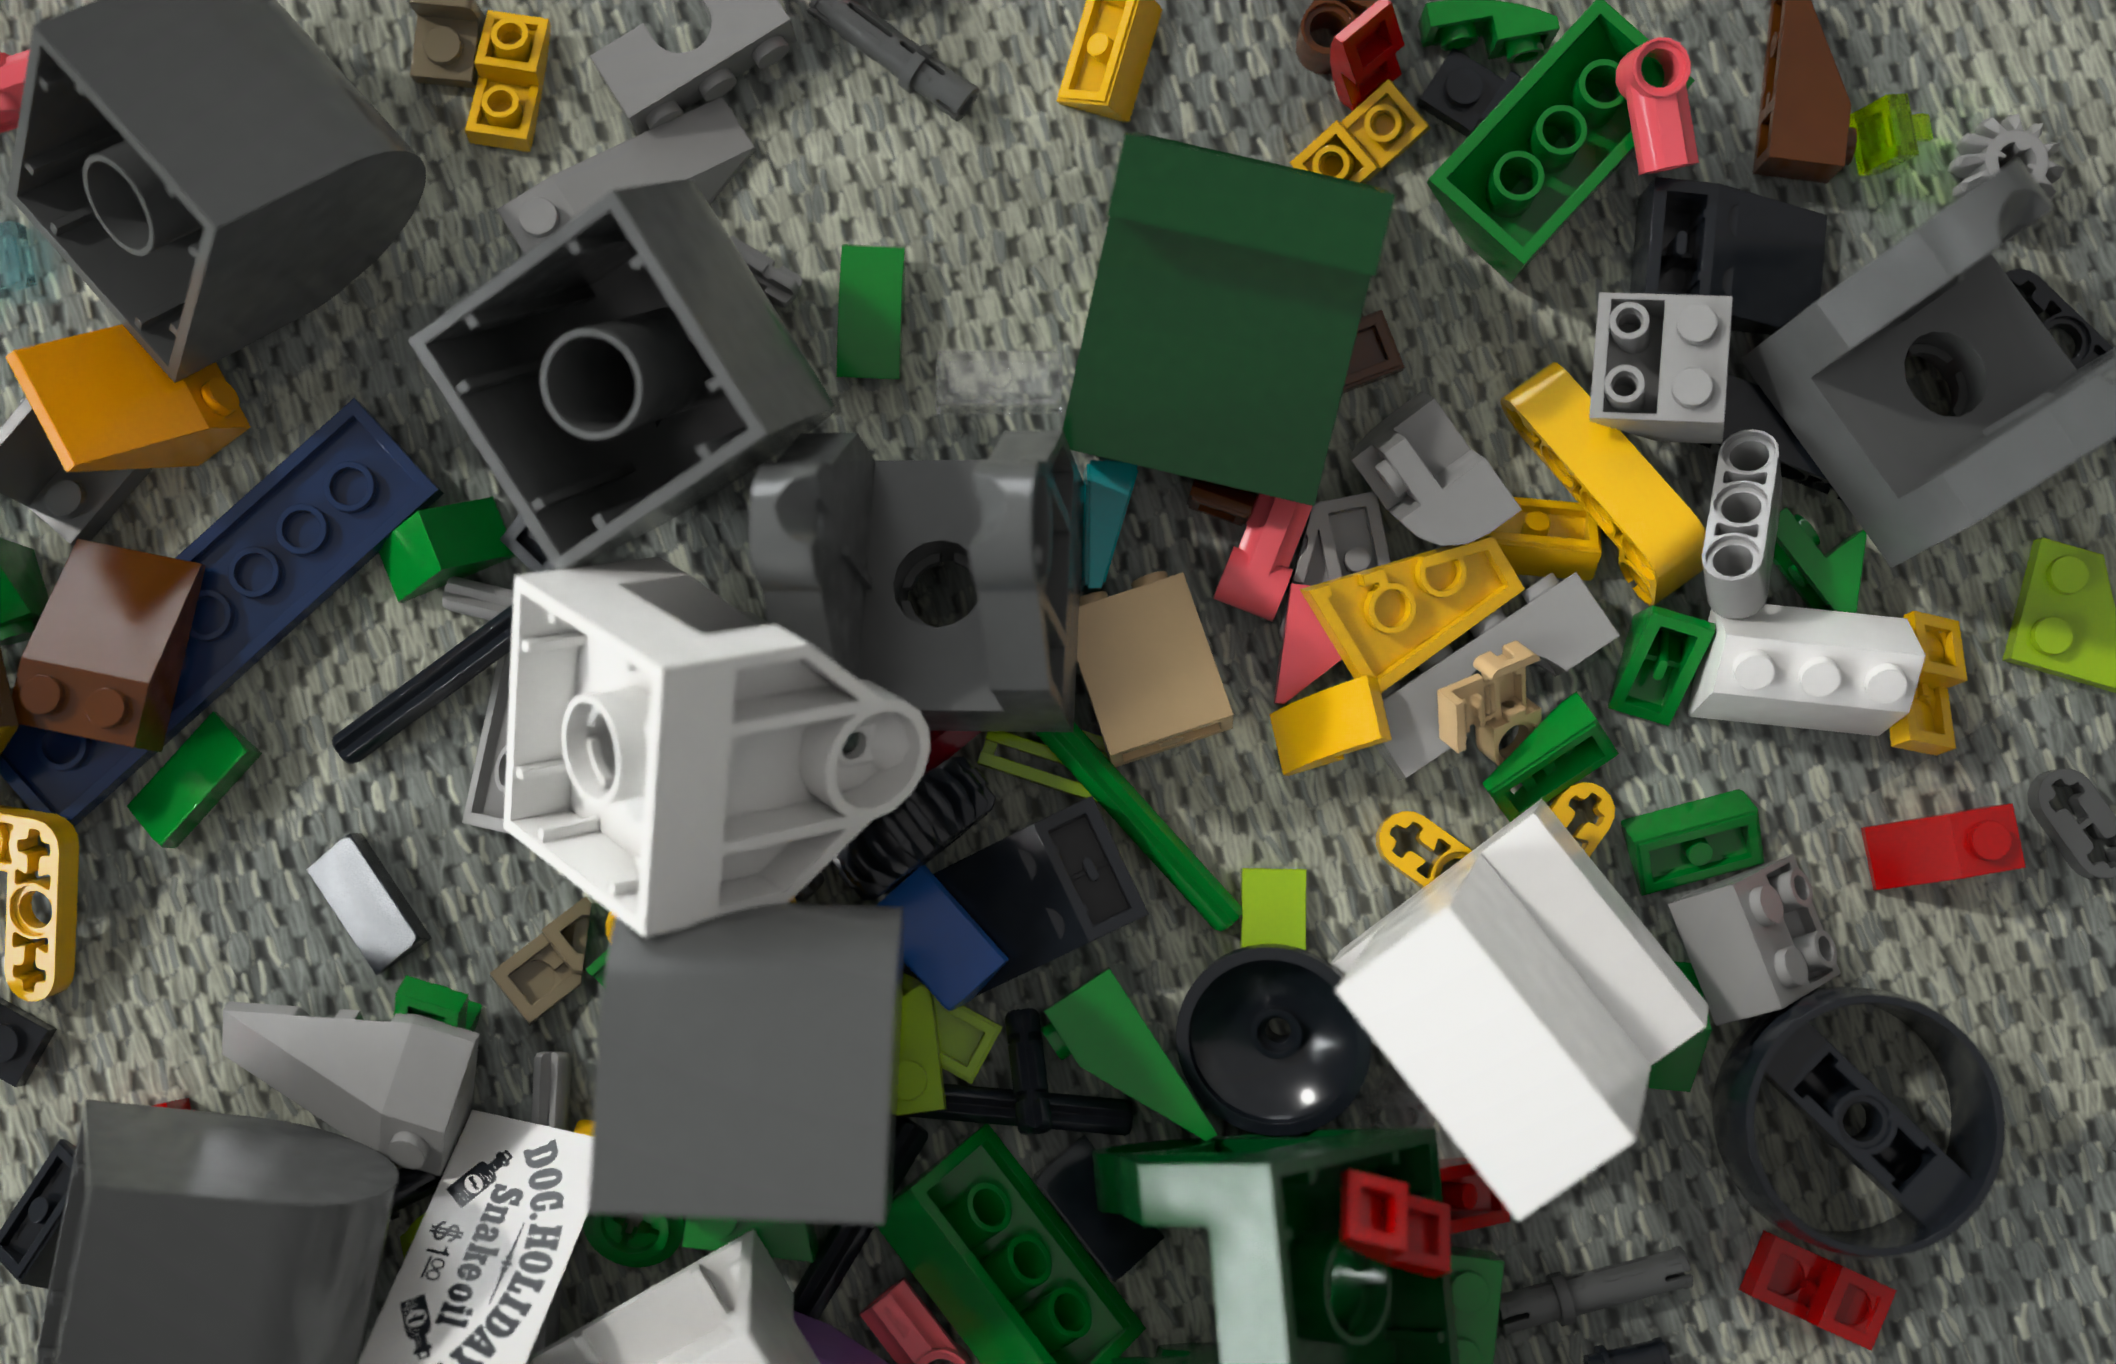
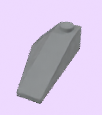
(695, 146)
(378, 1082)

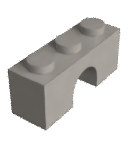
(659, 83)

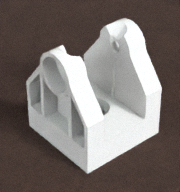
(687, 746)

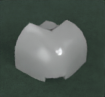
(1432, 476)

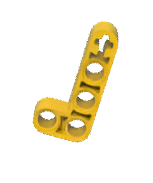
(1612, 481)

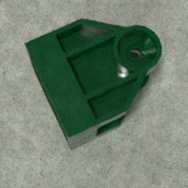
(1277, 1239)

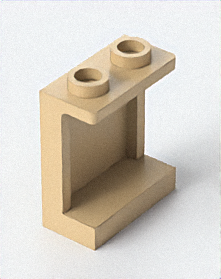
(1149, 669)

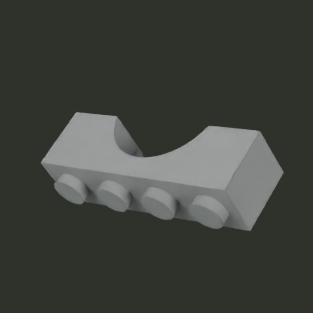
(1557, 624)

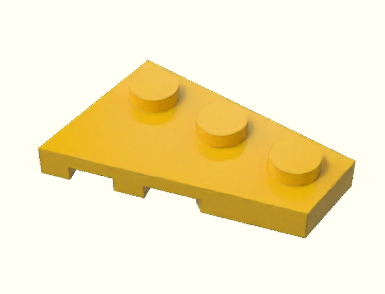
(1413, 607)

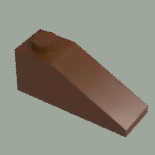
(1802, 102)

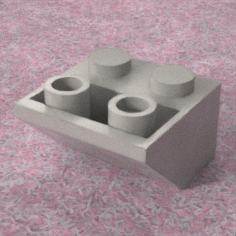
(1662, 365)
(1755, 940)

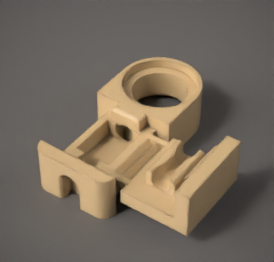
(1491, 703)

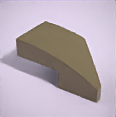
(548, 965)

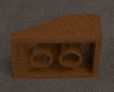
(110, 646)

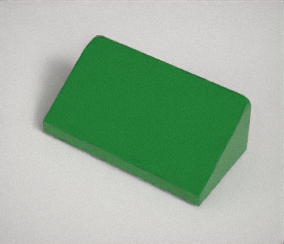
(193, 781)
(1693, 841)

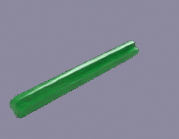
(1144, 826)

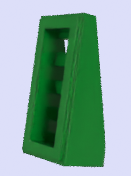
(1551, 758)

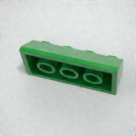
(1545, 144)
(1005, 1262)

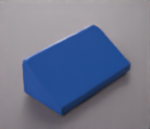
(943, 940)

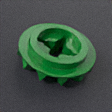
(646, 1246)

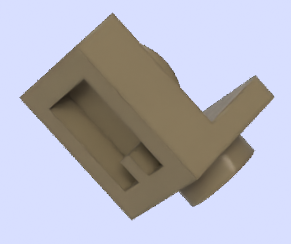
(446, 42)

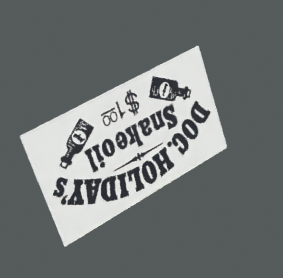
(488, 1247)

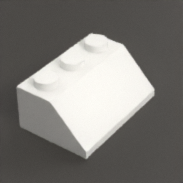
(1809, 670)

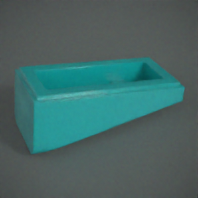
(1105, 505)

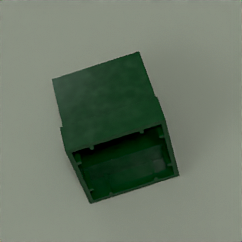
(1224, 316)

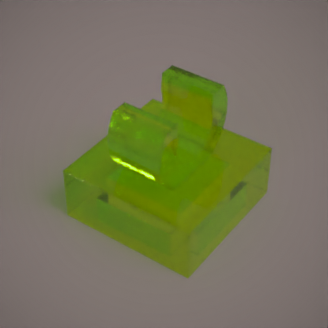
(1888, 133)

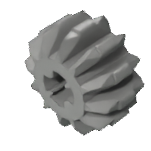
(1998, 145)

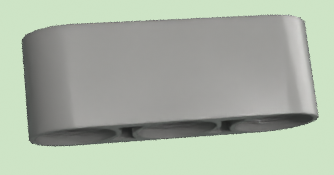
(1742, 524)

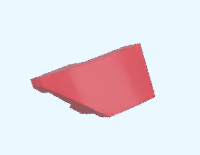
(1304, 650)

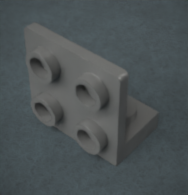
(68, 502)

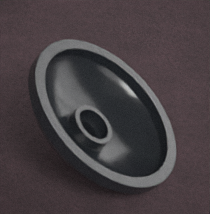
(1265, 1078)

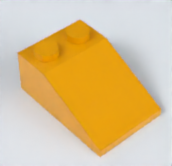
(119, 410)

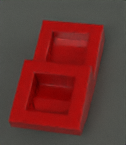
(1365, 54)
(1394, 1226)
(1817, 1290)

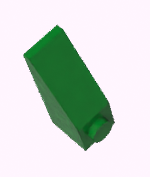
(1115, 1045)

